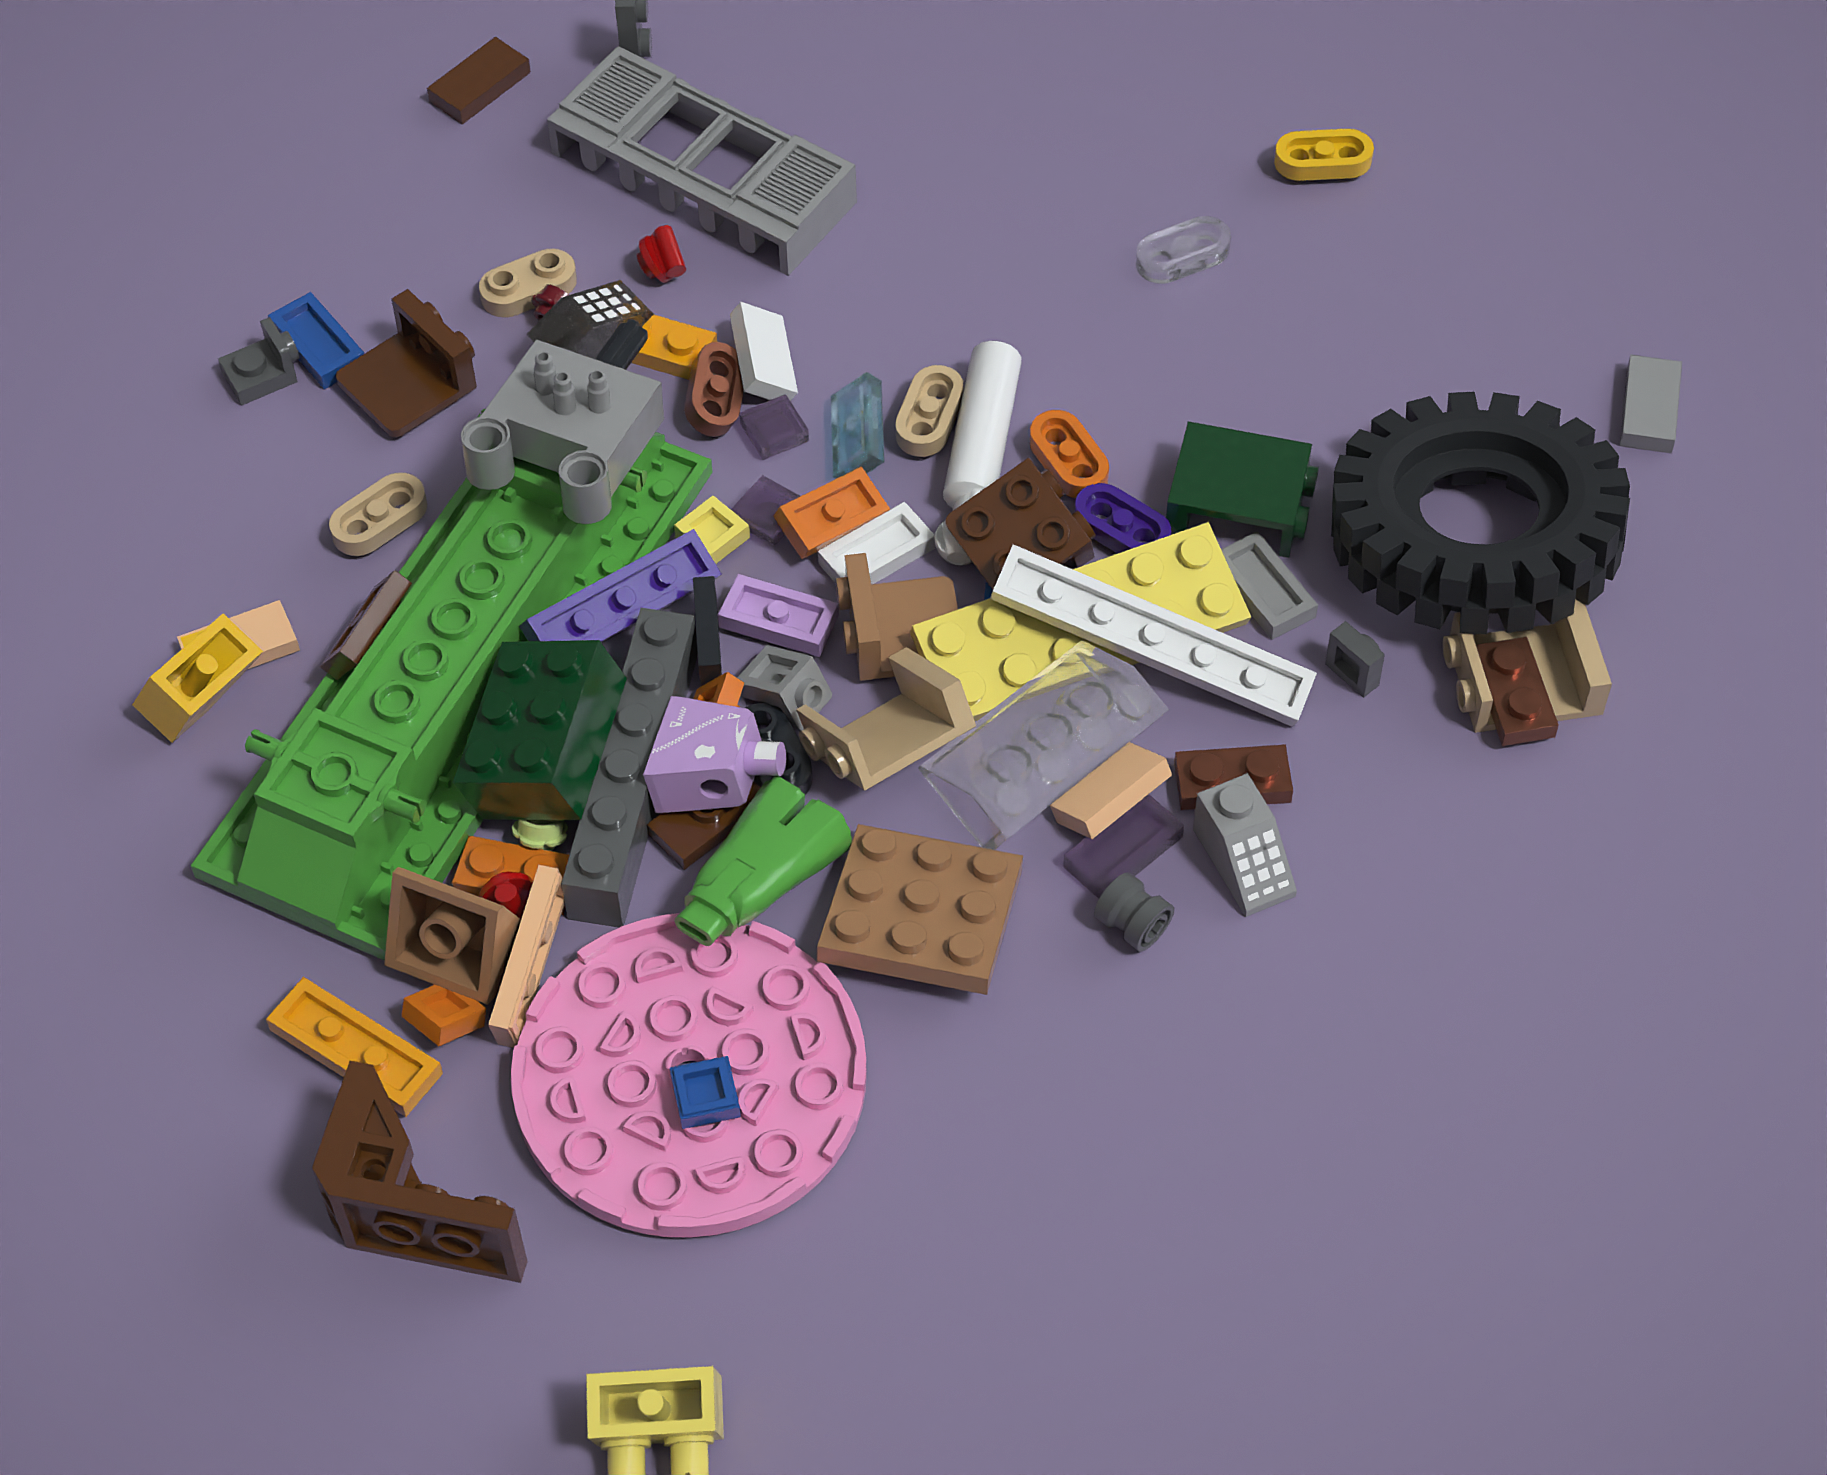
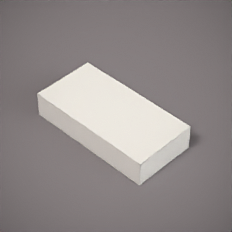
(763, 352)
(887, 540)

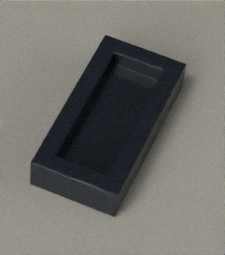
(707, 629)

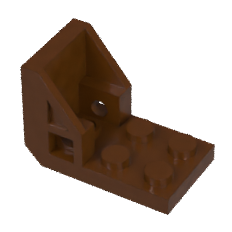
(384, 1205)

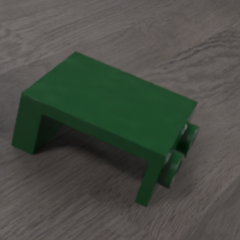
(1242, 481)

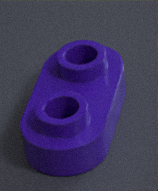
(1126, 519)

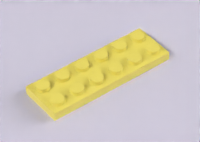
(1002, 649)

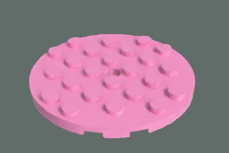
(601, 1094)

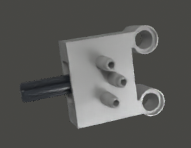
(569, 417)

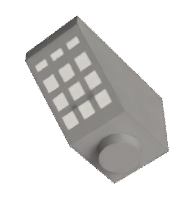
(1244, 844)

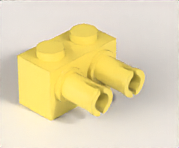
(655, 1407)

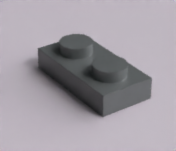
(629, 26)

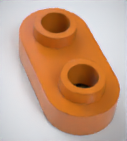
(1074, 457)

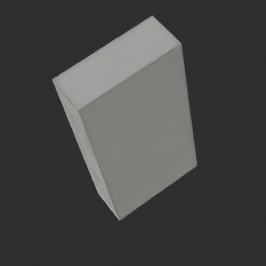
(1651, 404)
(1268, 586)

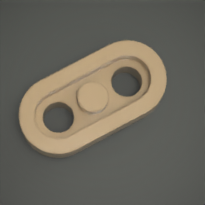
(510, 287)
(923, 419)
(375, 515)

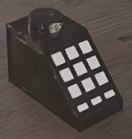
(589, 318)

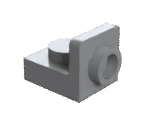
(785, 681)

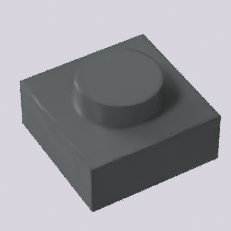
(1355, 658)

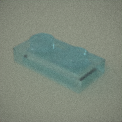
(857, 426)

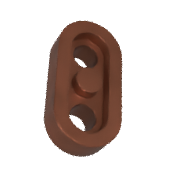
(712, 399)

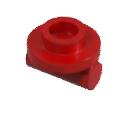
(661, 255)
(509, 890)

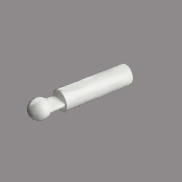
(979, 433)

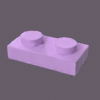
(778, 615)

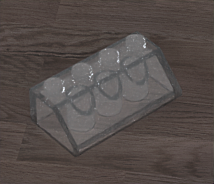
(1042, 742)

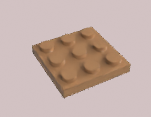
(920, 909)

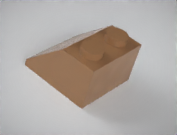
(448, 936)

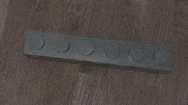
(619, 806)

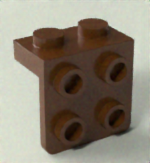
(411, 371)
(1020, 511)

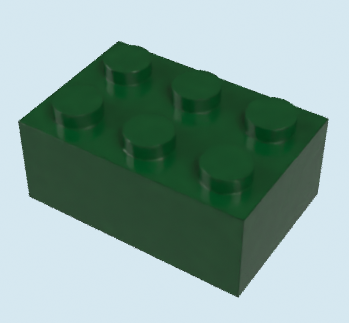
(540, 730)

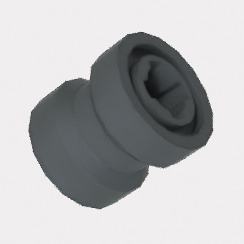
(1134, 911)

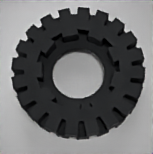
(1545, 569)

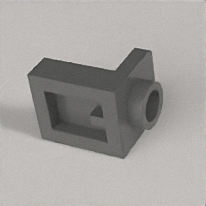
(262, 365)

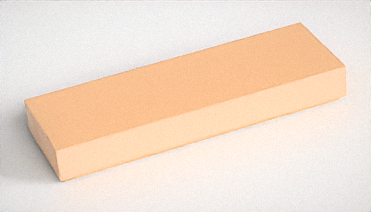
(528, 956)

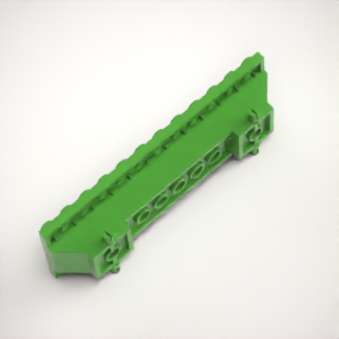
(376, 753)

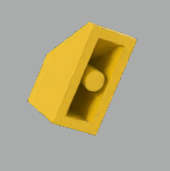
(196, 677)

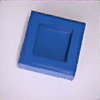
(705, 1092)

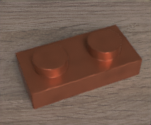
(1518, 692)
(1208, 768)

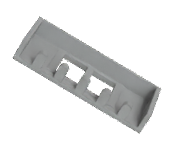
(786, 197)

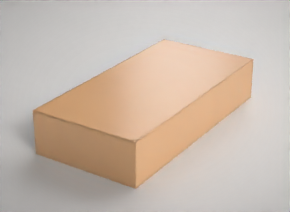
(1111, 790)

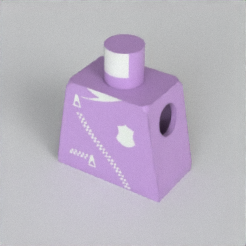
(708, 757)

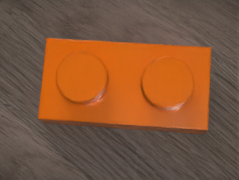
(830, 512)
(487, 857)

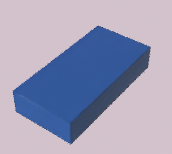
(318, 338)

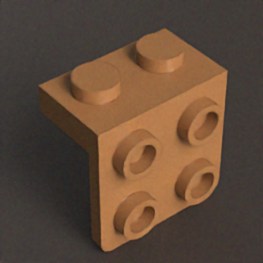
(885, 613)

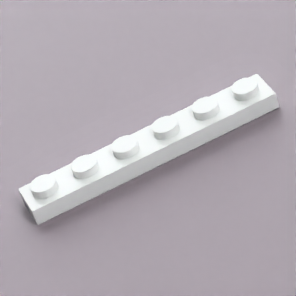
(1153, 635)

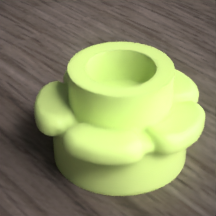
(540, 833)

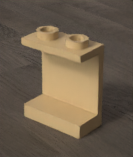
(1565, 657)
(896, 733)

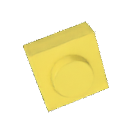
(716, 526)

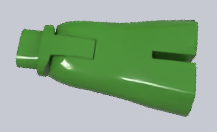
(762, 859)

